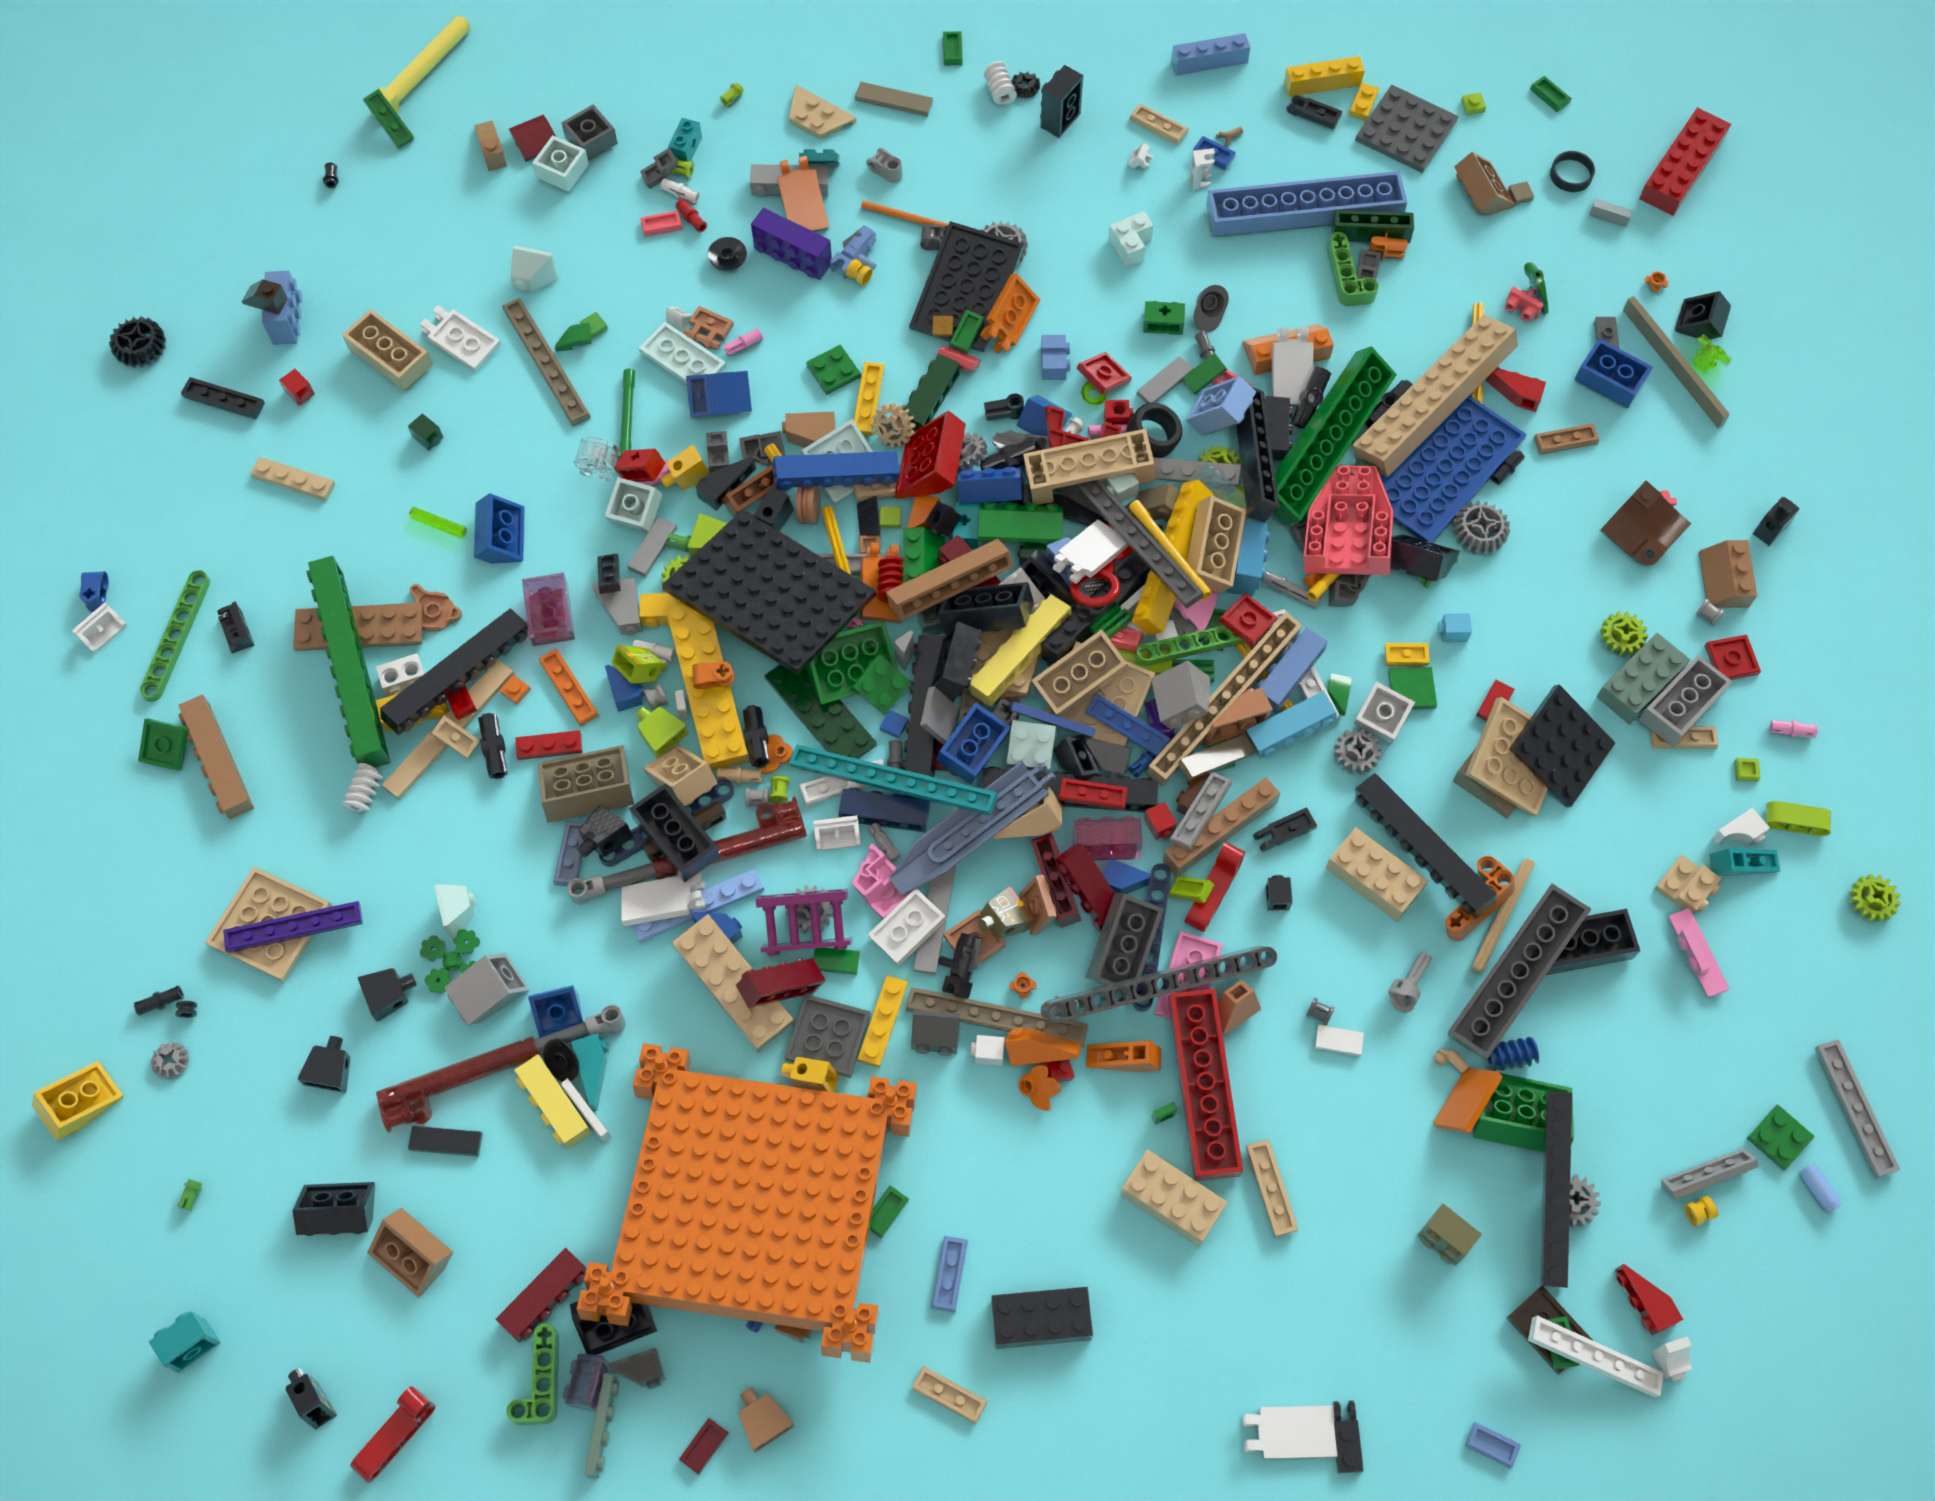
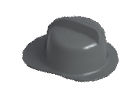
(1210, 307)

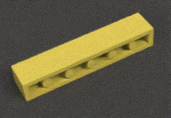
(1018, 652)

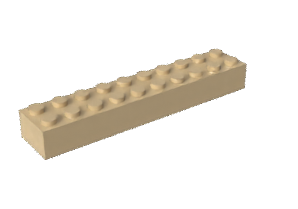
(1436, 394)

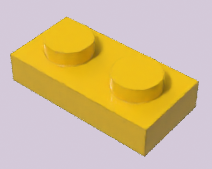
(1364, 101)
(1406, 654)

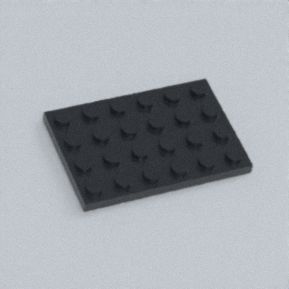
(966, 276)

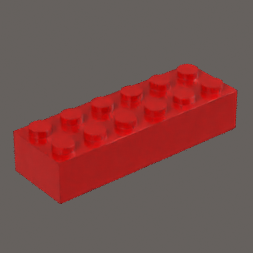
(1685, 161)

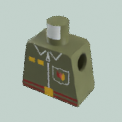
(1005, 915)

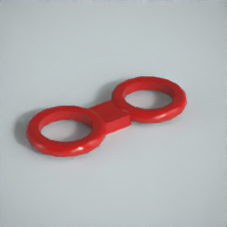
(1105, 573)

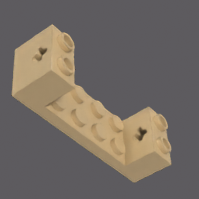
(1088, 462)

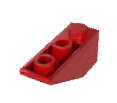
(1517, 388)
(1653, 1304)

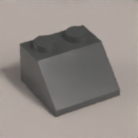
(935, 1032)

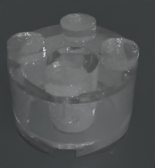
(596, 458)

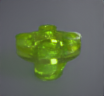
(1709, 355)

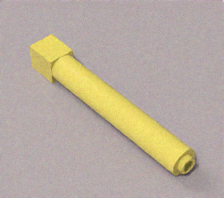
(425, 61)

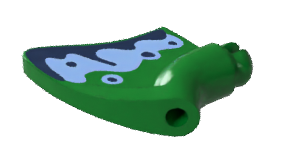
(1537, 282)

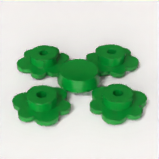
(451, 961)

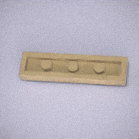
(292, 478)
(1271, 1188)

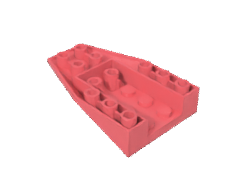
(1350, 525)

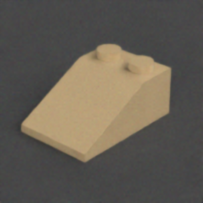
(683, 773)
(1038, 820)

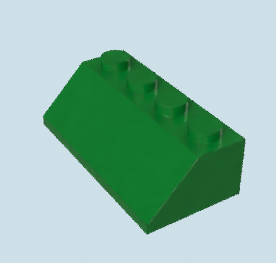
(1020, 522)
(920, 552)

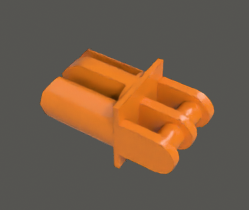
(1388, 247)

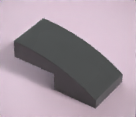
(660, 169)
(1368, 264)
(717, 450)

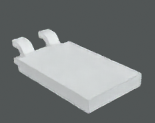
(460, 338)
(1291, 364)
(1090, 551)
(661, 899)
(1293, 1432)

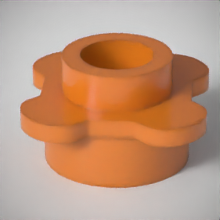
(1656, 281)
(1029, 984)

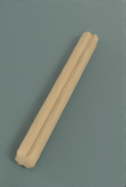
(1502, 917)

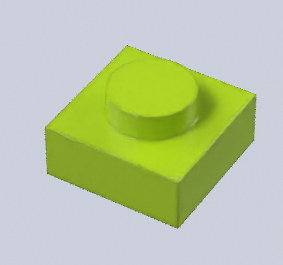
(1473, 103)

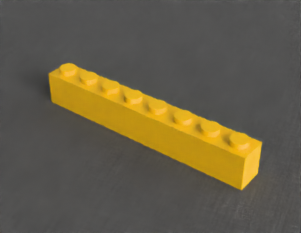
(1156, 598)

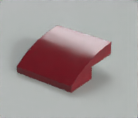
(532, 136)

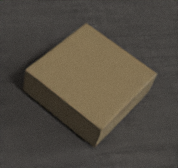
(1521, 192)

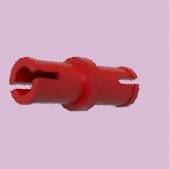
(691, 215)

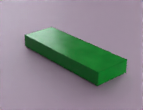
(388, 118)

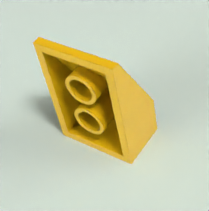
(75, 1100)

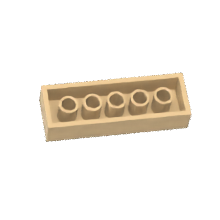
(720, 969)

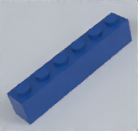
(835, 469)

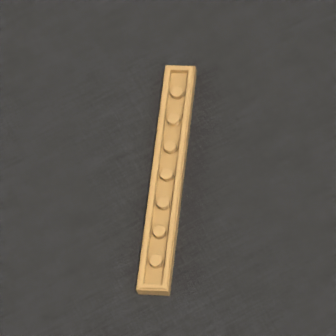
(431, 748)

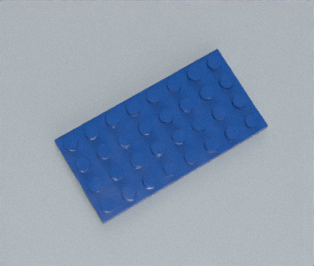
(1449, 468)

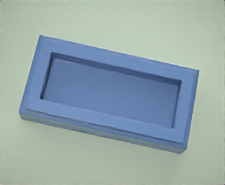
(1492, 1445)

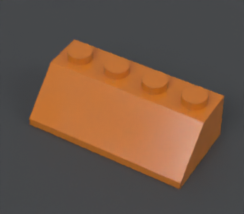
(1260, 348)

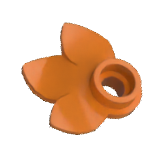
(775, 747)
(1041, 1087)

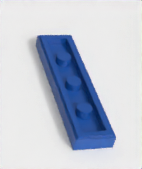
(1052, 719)
(1127, 725)

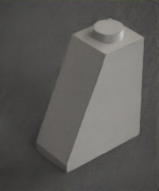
(622, 607)

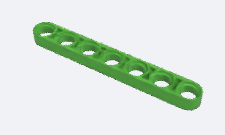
(1192, 640)
(175, 644)

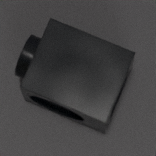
(943, 519)
(1278, 893)

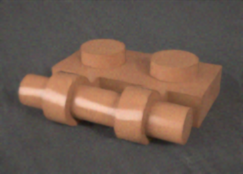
(710, 323)

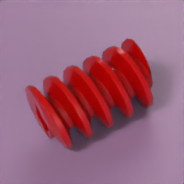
(888, 575)

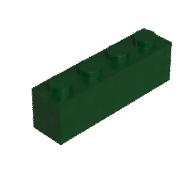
(1363, 225)
(932, 390)

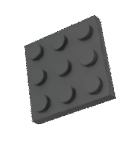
(828, 1033)

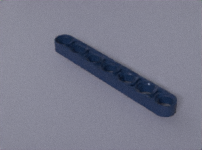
(622, 854)
(1163, 886)

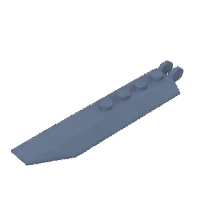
(967, 830)

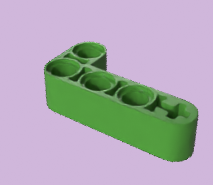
(1349, 288)
(540, 1374)

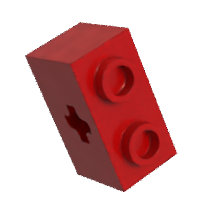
(640, 465)

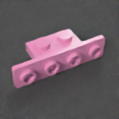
(1698, 953)

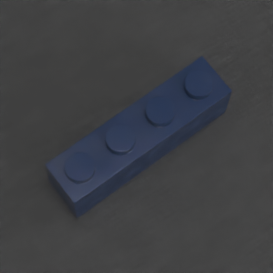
(886, 810)

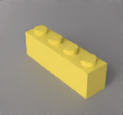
(552, 1101)

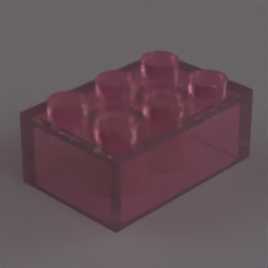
(548, 609)
(1109, 837)

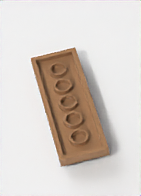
(376, 626)

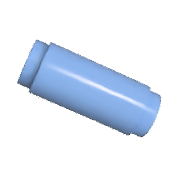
(1820, 1188)

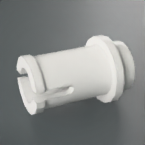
(1075, 426)

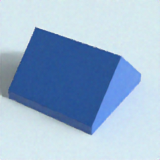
(1034, 417)
(556, 1010)

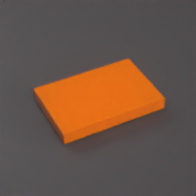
(1467, 1100)

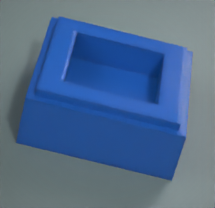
(894, 724)

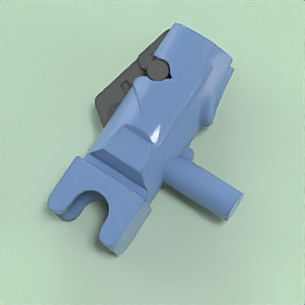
(855, 248)

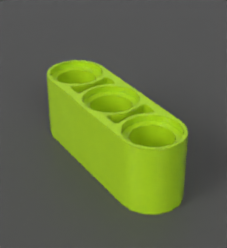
(1798, 818)

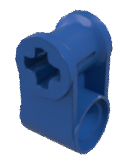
(94, 589)

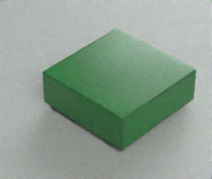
(1164, 1113)

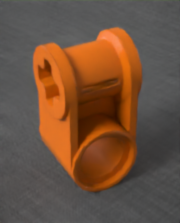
(709, 675)

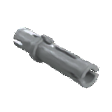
(1289, 588)

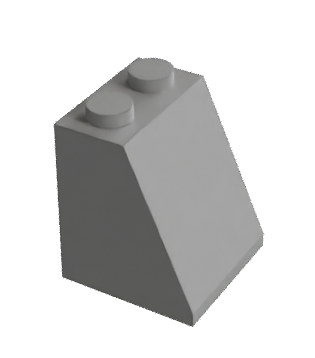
(1181, 694)
(485, 988)

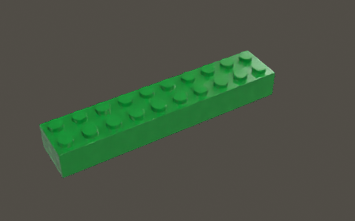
(1330, 433)
(348, 662)

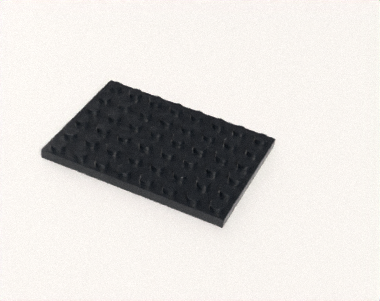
(769, 591)

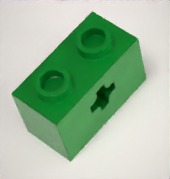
(1164, 317)

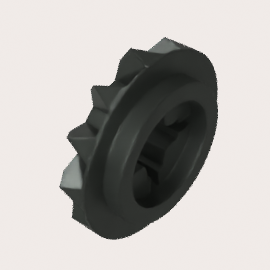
(1021, 89)

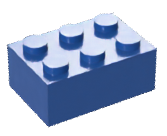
(1613, 373)
(973, 743)

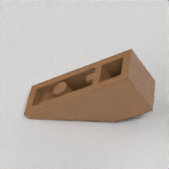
(490, 145)

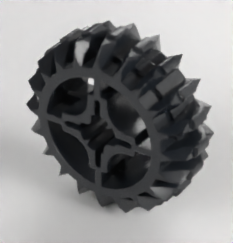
(141, 347)

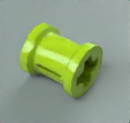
(688, 171)
(779, 789)

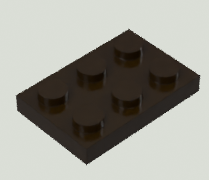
(1544, 1305)

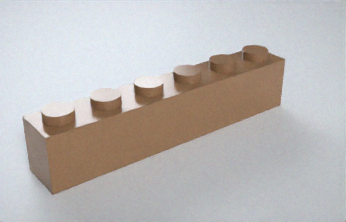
(949, 579)
(215, 756)
(1224, 826)

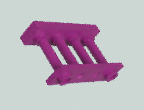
(813, 900)

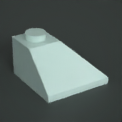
(532, 269)
(455, 907)

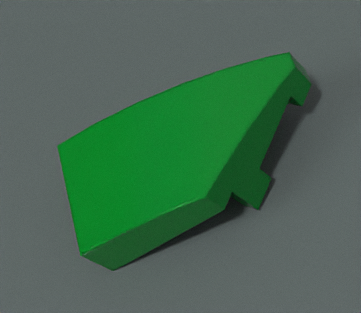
(574, 335)
(1339, 691)

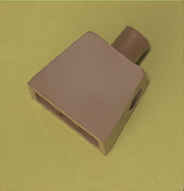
(762, 1419)

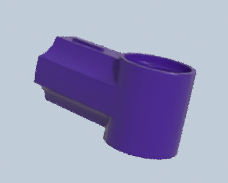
(1154, 720)

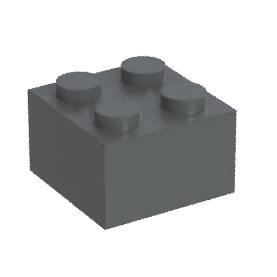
(590, 131)

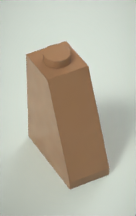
(807, 428)

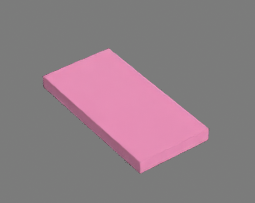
(1187, 950)

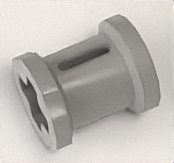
(1710, 612)
(756, 797)

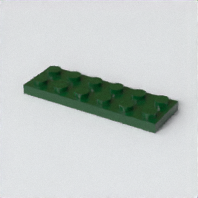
(829, 723)

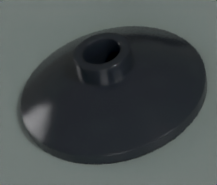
(724, 248)
(561, 1060)

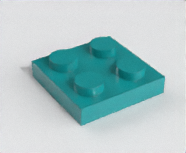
(828, 156)

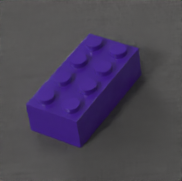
(791, 244)

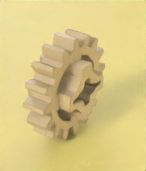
(896, 424)

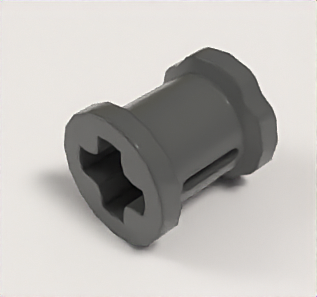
(1318, 1009)

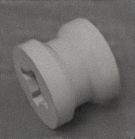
(655, 696)

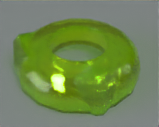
(1084, 392)

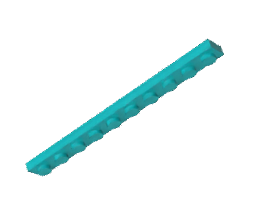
(893, 779)

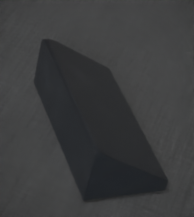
(868, 517)

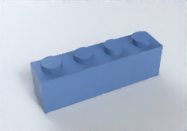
(1210, 54)
(1292, 668)

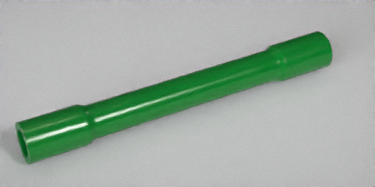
(626, 425)

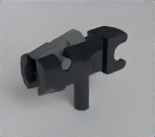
(962, 965)

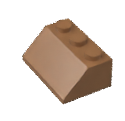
(1483, 185)
(1728, 574)
(409, 1251)

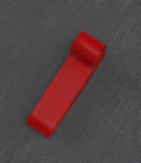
(1221, 876)
(394, 1434)

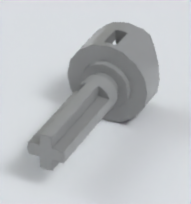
(1406, 989)

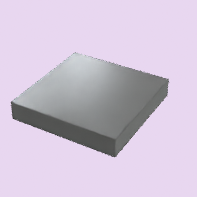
(939, 715)

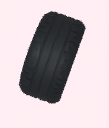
(1166, 419)

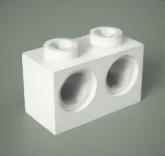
(399, 670)

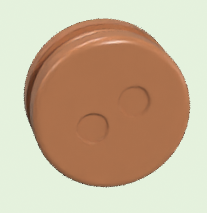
(808, 505)

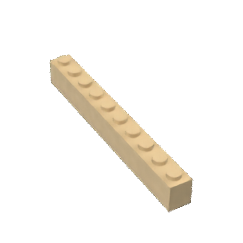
(1240, 680)

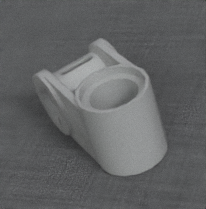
(886, 165)

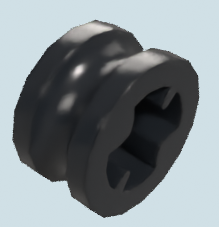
(186, 1009)

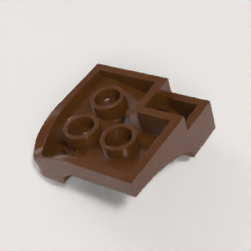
(1645, 525)

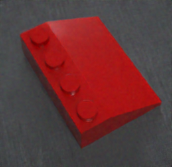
(931, 458)

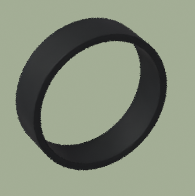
(1576, 156)

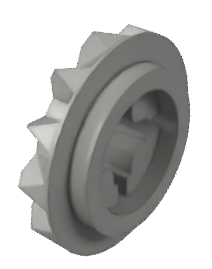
(169, 1070)

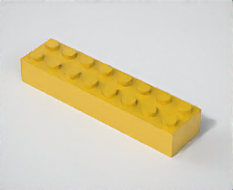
(714, 707)

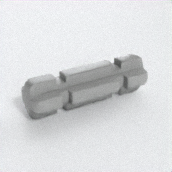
(884, 842)

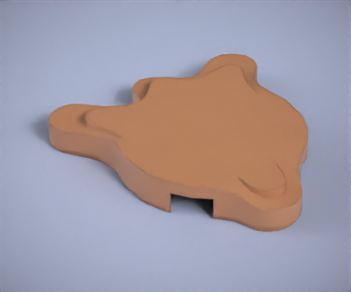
(438, 609)

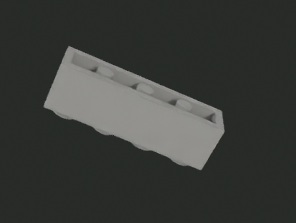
(764, 178)

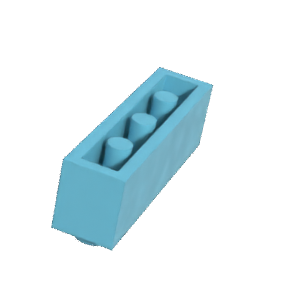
(1292, 724)

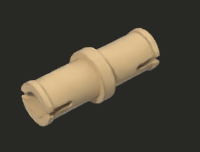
(740, 775)

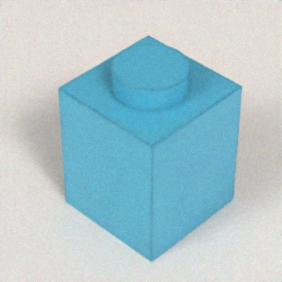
(1455, 627)

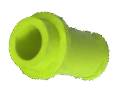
(731, 94)

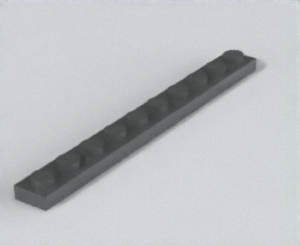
(1141, 542)

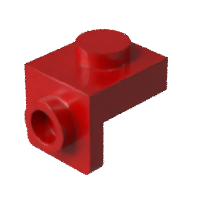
(1059, 1070)

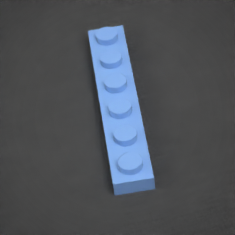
(715, 899)

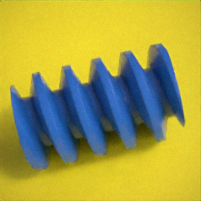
(1513, 1052)

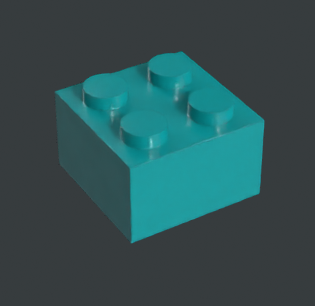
(184, 1341)

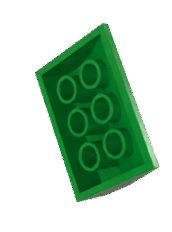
(846, 659)
(1517, 1113)

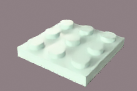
(843, 439)

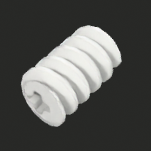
(1000, 83)
(362, 788)

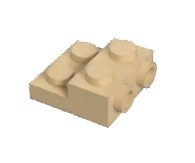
(1689, 884)

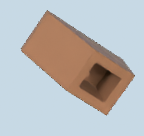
(1237, 1006)

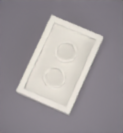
(907, 926)

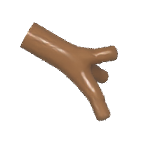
(1230, 134)

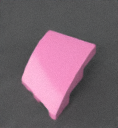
(1199, 612)
(874, 883)

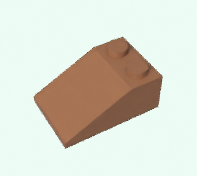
(1243, 714)

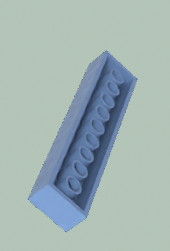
(1301, 202)

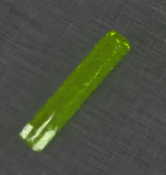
(438, 522)

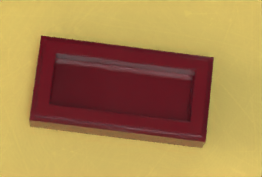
(703, 1446)

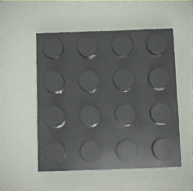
(1407, 128)

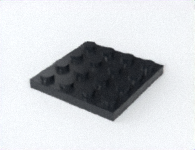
(1562, 745)

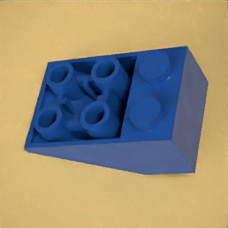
(718, 393)

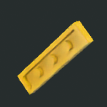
(868, 397)
(883, 1021)

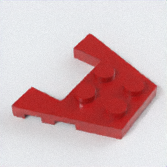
(1058, 438)

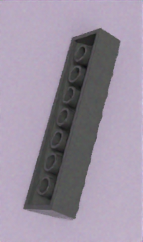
(1518, 971)

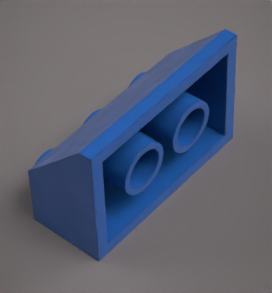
(990, 485)
(498, 530)

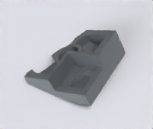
(755, 446)
(1346, 589)

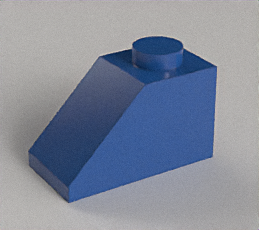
(625, 693)
(1125, 878)
(729, 926)

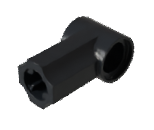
(1003, 408)

